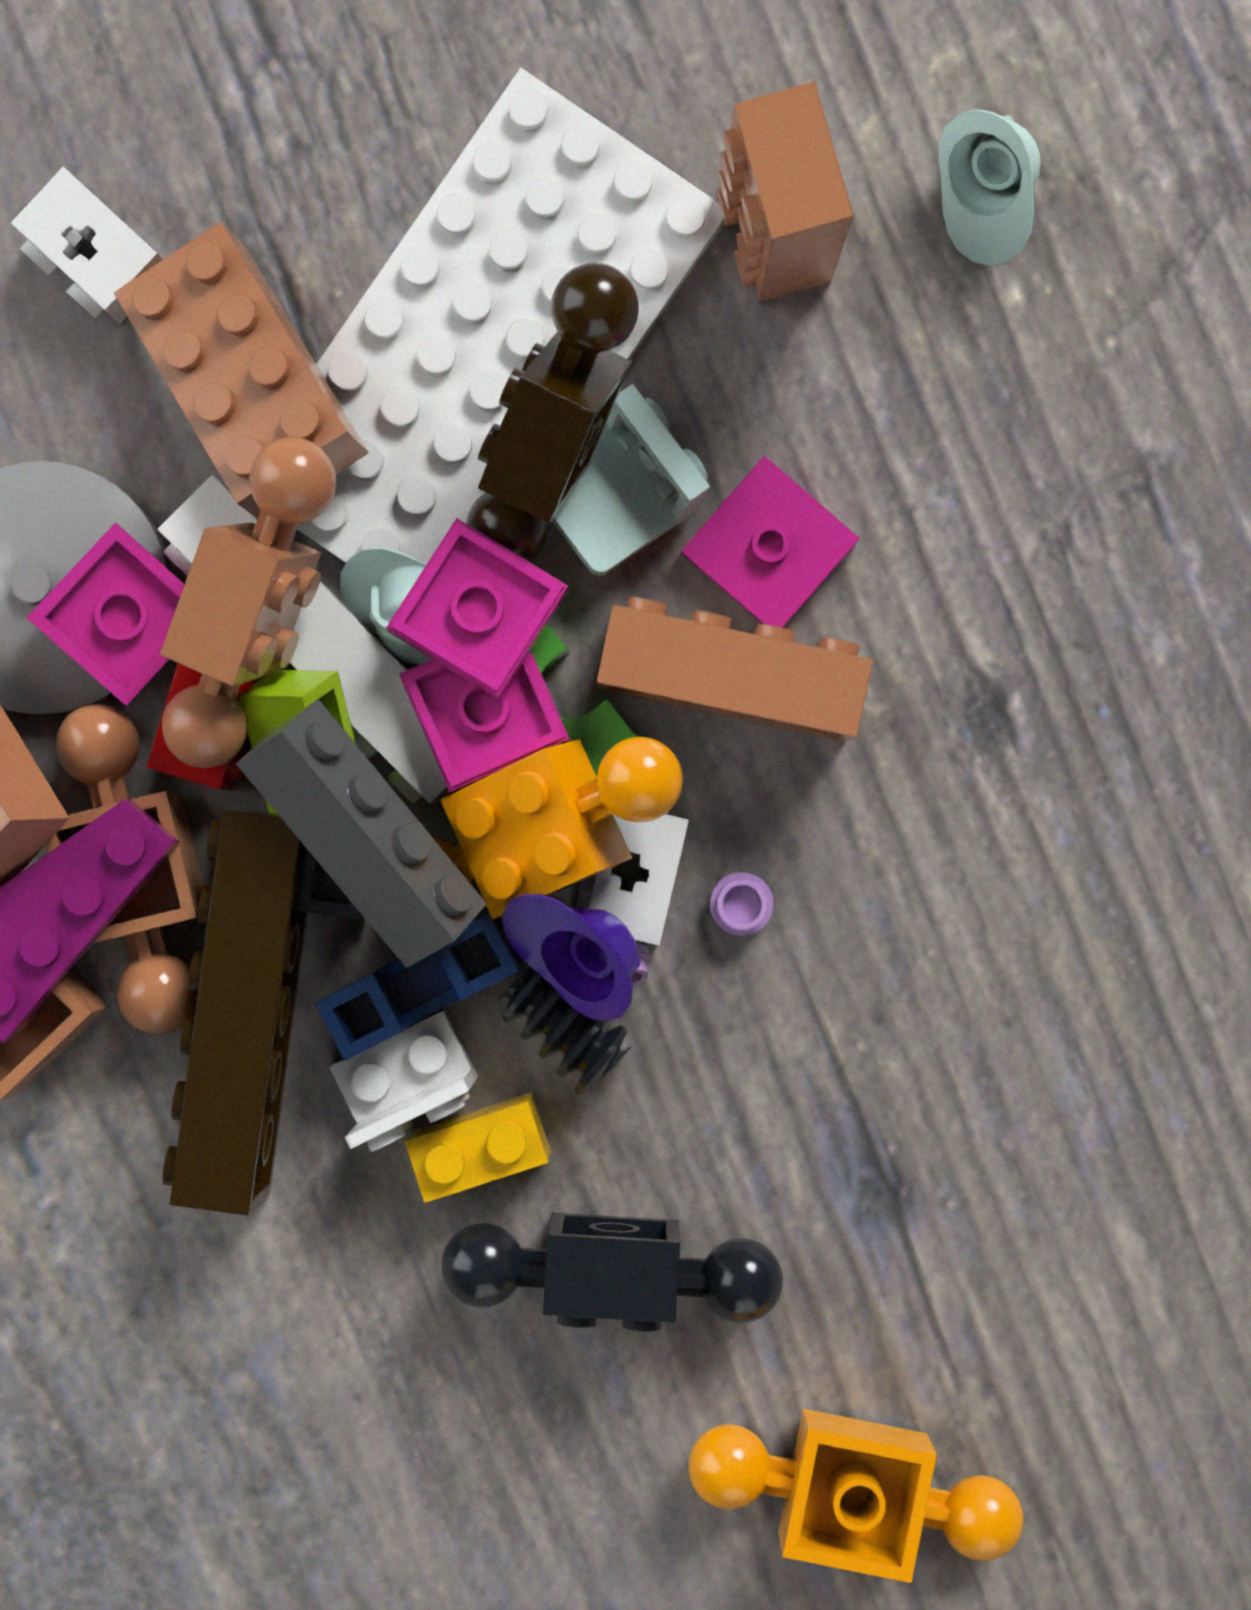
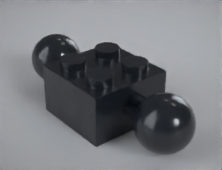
(612, 1271)

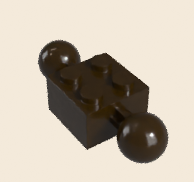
(555, 409)

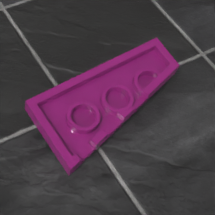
(67, 901)

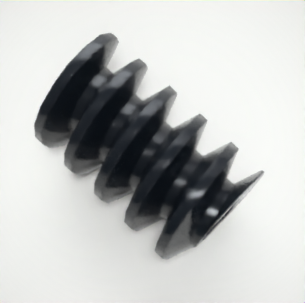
(566, 1030)

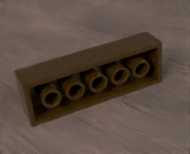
(241, 1017)

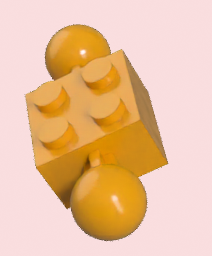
(552, 818)
(856, 1494)

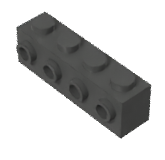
(362, 834)

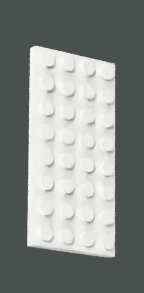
(474, 295)

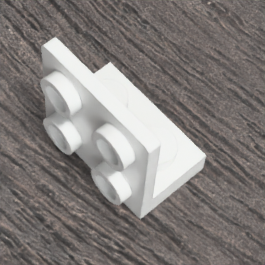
(404, 1078)

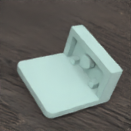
(632, 488)

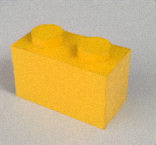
(478, 1147)

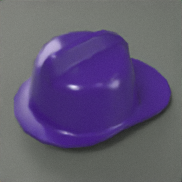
(577, 950)

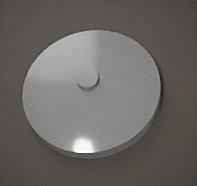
(46, 527)

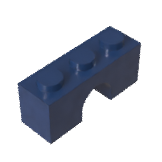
(399, 995)

